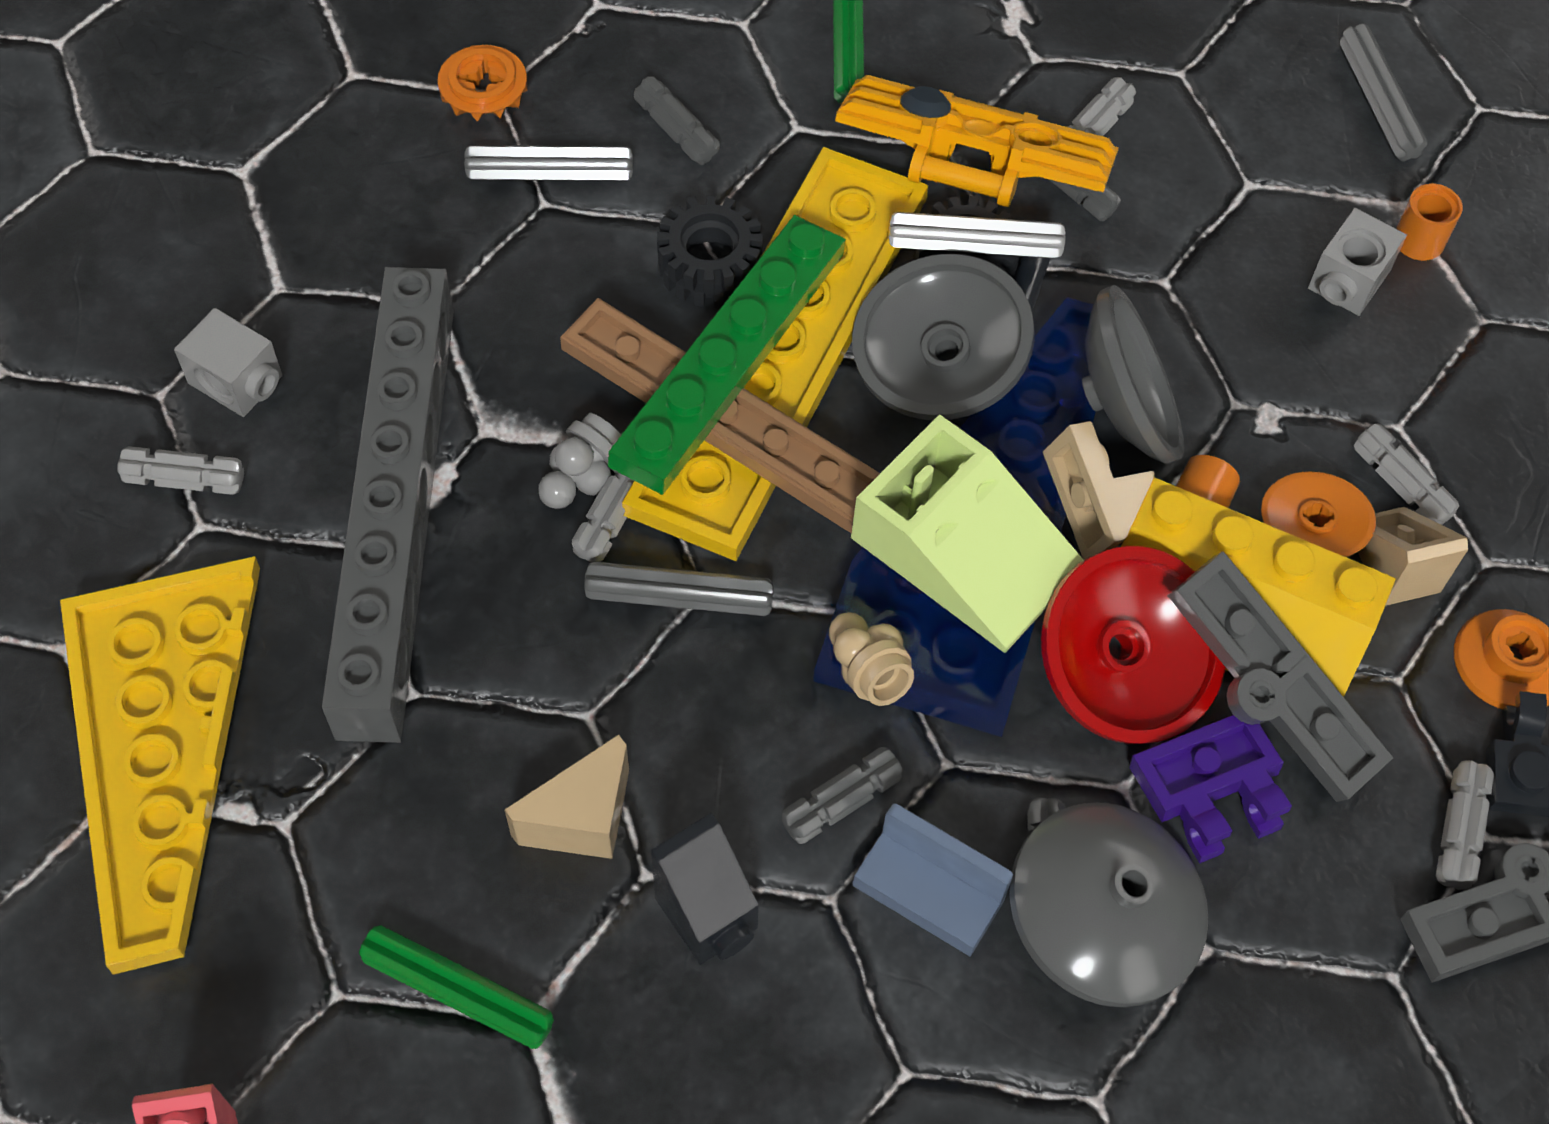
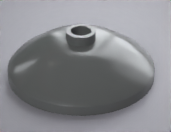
(937, 309)
(1130, 378)
(1083, 922)

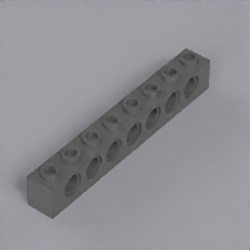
(389, 509)

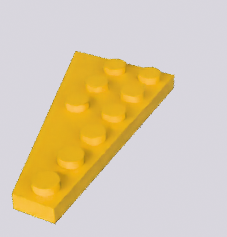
(152, 720)

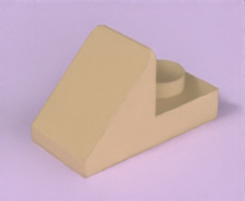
(1094, 501)

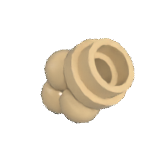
(871, 658)

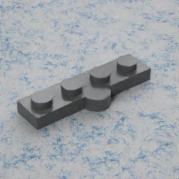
(1278, 678)
(1487, 919)

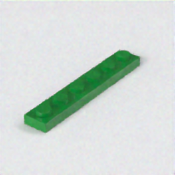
(725, 355)

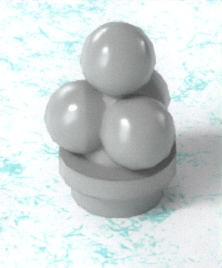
(579, 462)

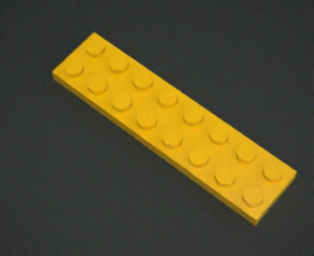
(715, 496)

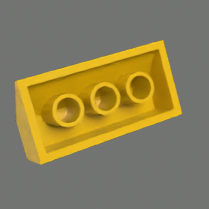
(1315, 593)

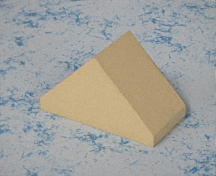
(1414, 552)
(577, 807)

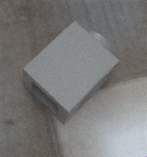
(1356, 261)
(229, 362)

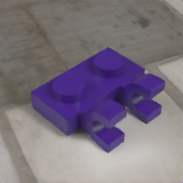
(1206, 766)

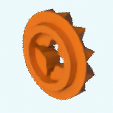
(467, 69)

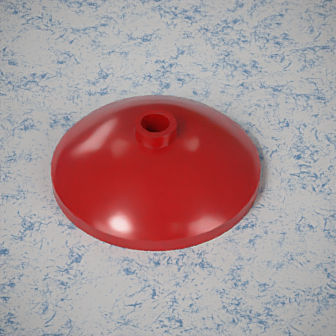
(1164, 665)

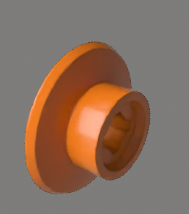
(1337, 506)
(1488, 663)

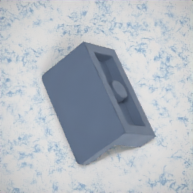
(933, 880)

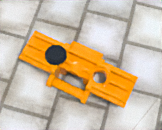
(1018, 143)

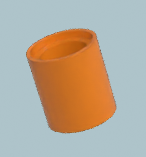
(1429, 221)
(1210, 479)

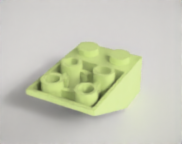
(964, 533)

